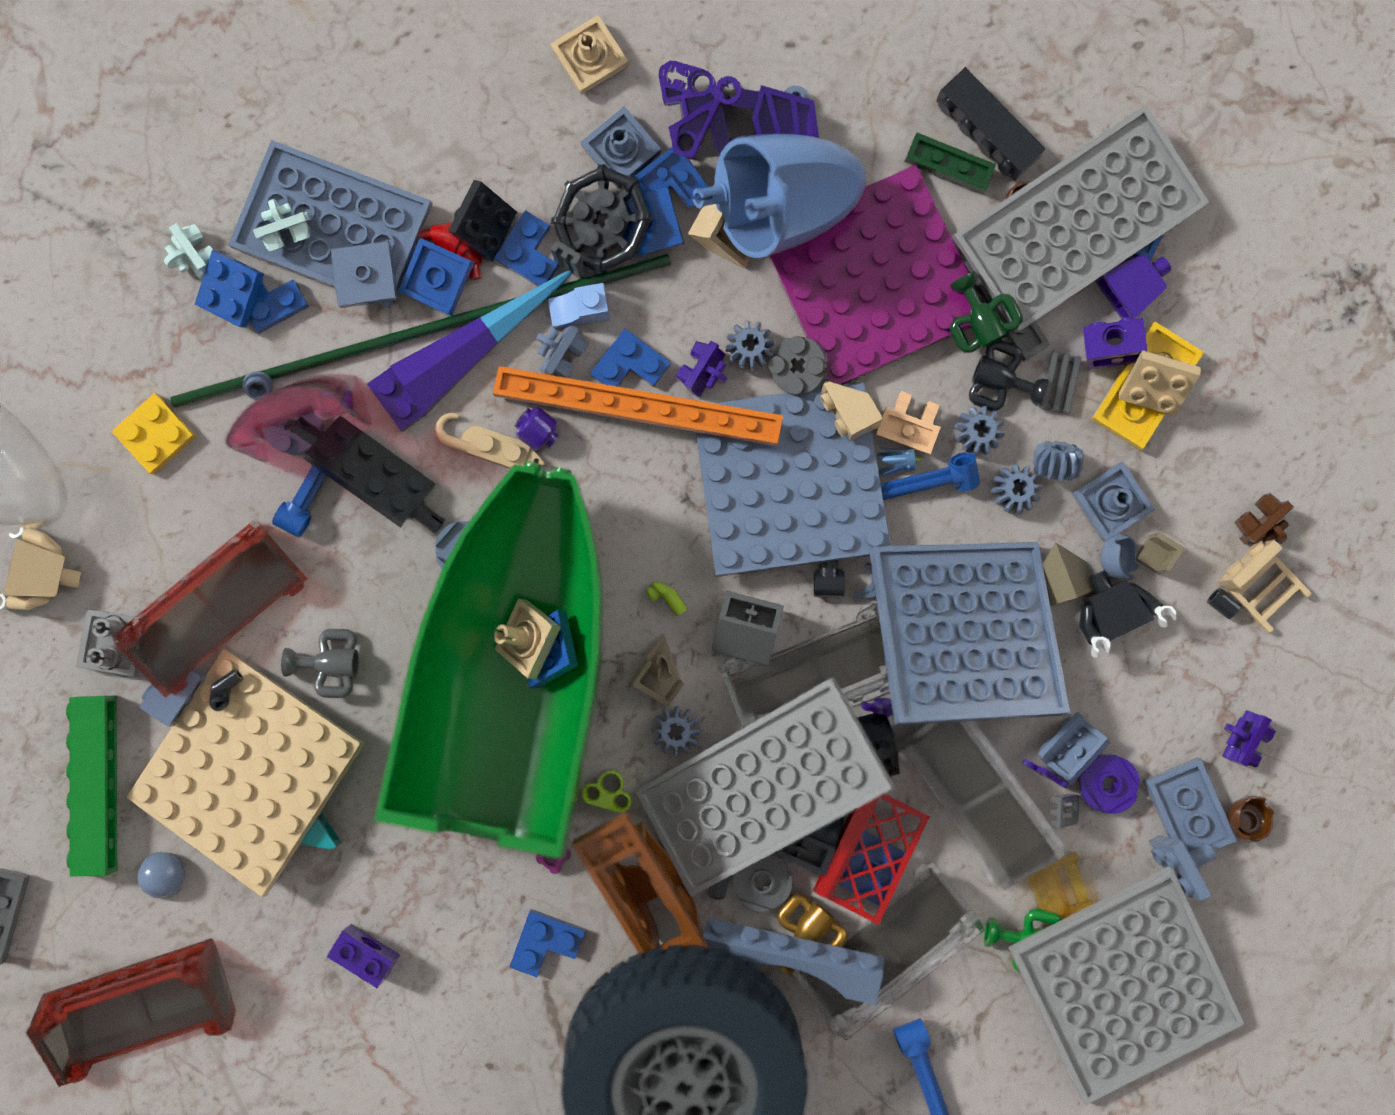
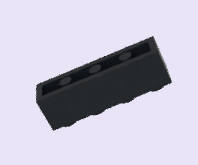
(989, 124)

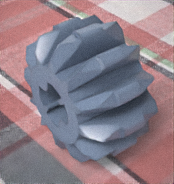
(739, 340)
(988, 425)
(1058, 460)
(1025, 495)
(666, 727)

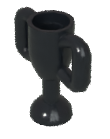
(1002, 377)

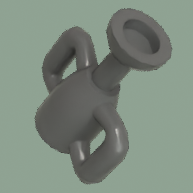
(332, 663)

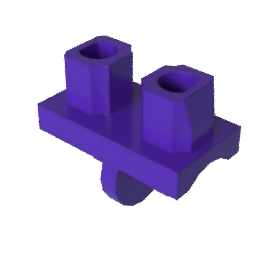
(706, 371)
(1246, 737)

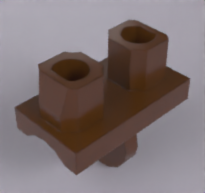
(1273, 512)

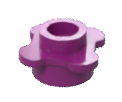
(553, 865)

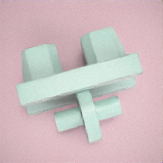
(270, 233)
(184, 240)

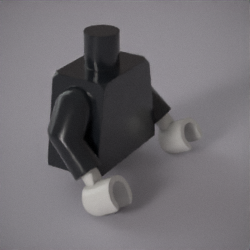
(1117, 610)

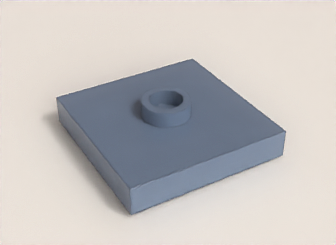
(364, 274)

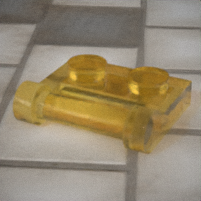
(1050, 892)

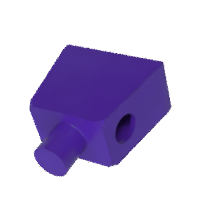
(1134, 284)

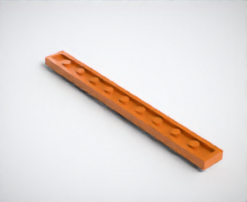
(638, 406)

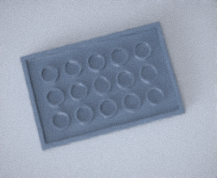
(342, 212)

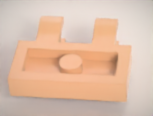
(907, 429)

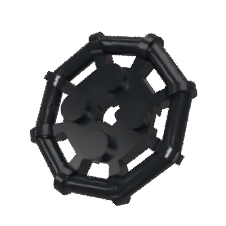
(607, 203)

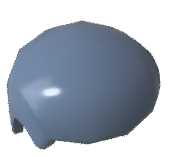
(1119, 557)
(161, 875)

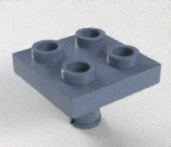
(621, 144)
(1113, 501)
(1174, 854)

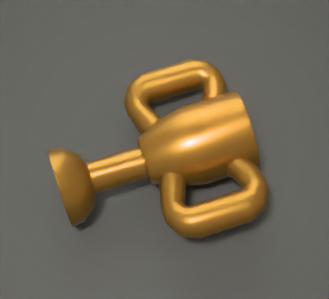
(812, 924)

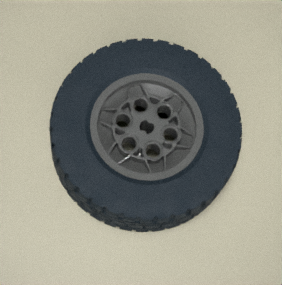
(689, 1006)

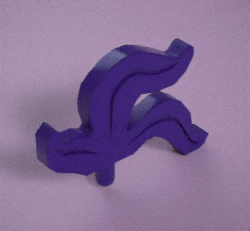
(879, 706)
(1045, 773)

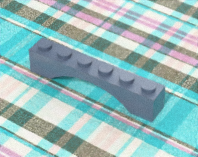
(848, 971)

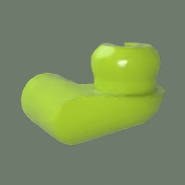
(669, 595)

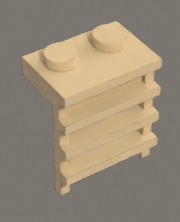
(1250, 569)

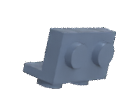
(1073, 748)

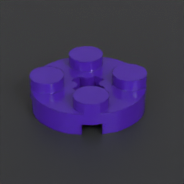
(1124, 788)

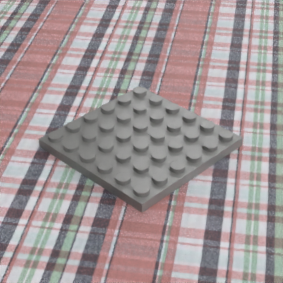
(1126, 985)

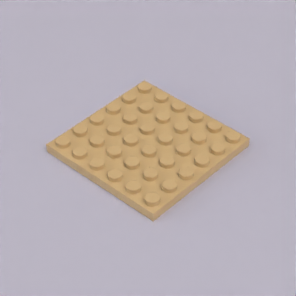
(246, 776)

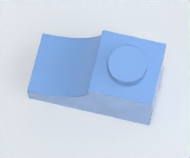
(579, 307)

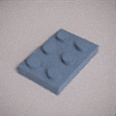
(1190, 806)

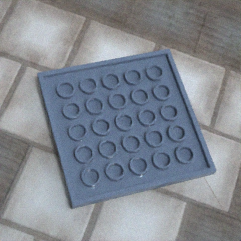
(791, 501)
(967, 632)

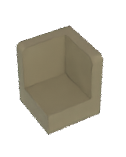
(1159, 553)

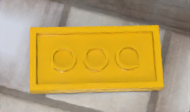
(1131, 421)

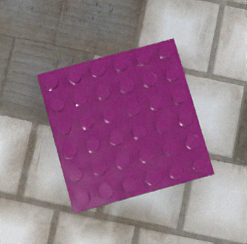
(877, 279)

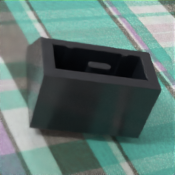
(882, 739)
(814, 849)

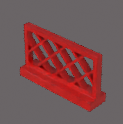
(846, 844)

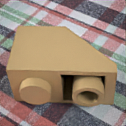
(852, 409)

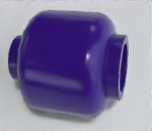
(536, 428)

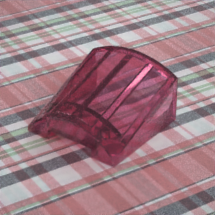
(322, 393)

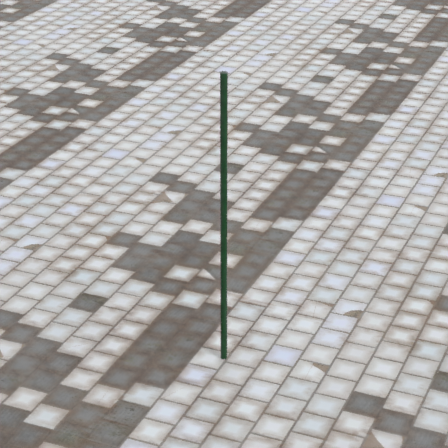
(410, 333)

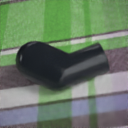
(221, 690)

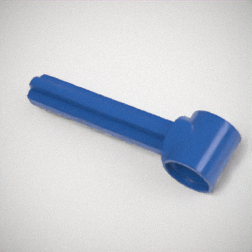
(961, 473)
(294, 515)
(914, 1043)

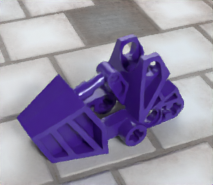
(703, 111)

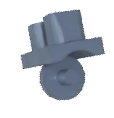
(569, 341)

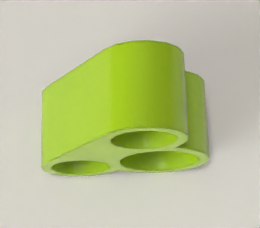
(607, 798)

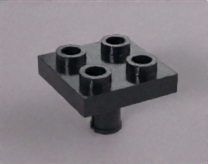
(482, 220)

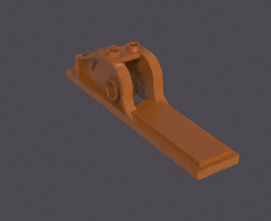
(631, 887)

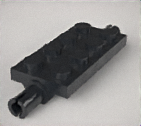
(369, 471)

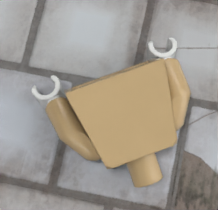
(35, 571)

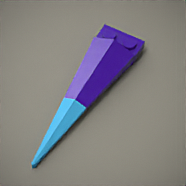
(425, 377)

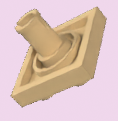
(589, 54)
(1159, 382)
(526, 638)

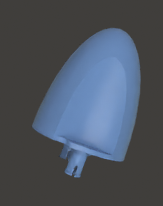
(782, 190)

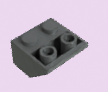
(747, 628)

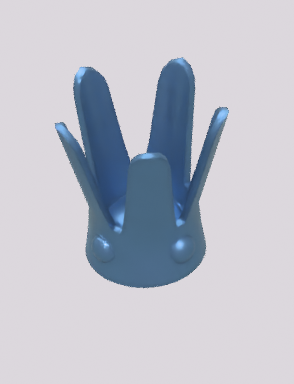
(902, 459)

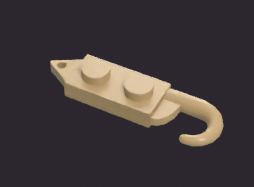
(487, 444)

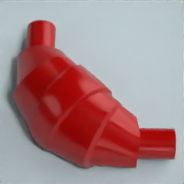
(444, 239)

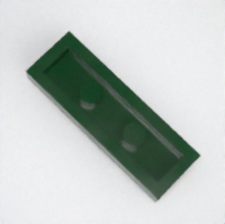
(950, 163)

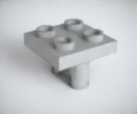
(97, 644)

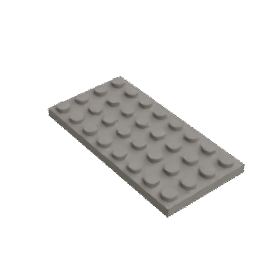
(1081, 217)
(764, 787)

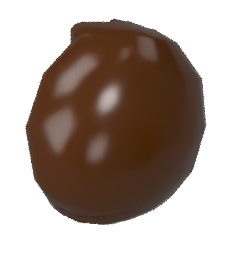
(1251, 818)

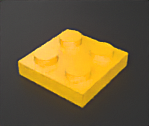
(153, 434)

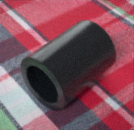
(1224, 603)

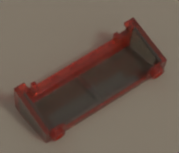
(208, 608)
(131, 1010)

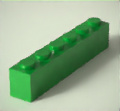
(92, 785)

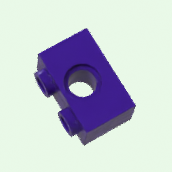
(1102, 354)
(363, 955)

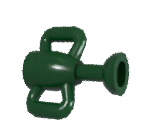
(982, 317)

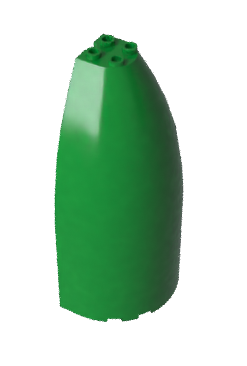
(470, 735)

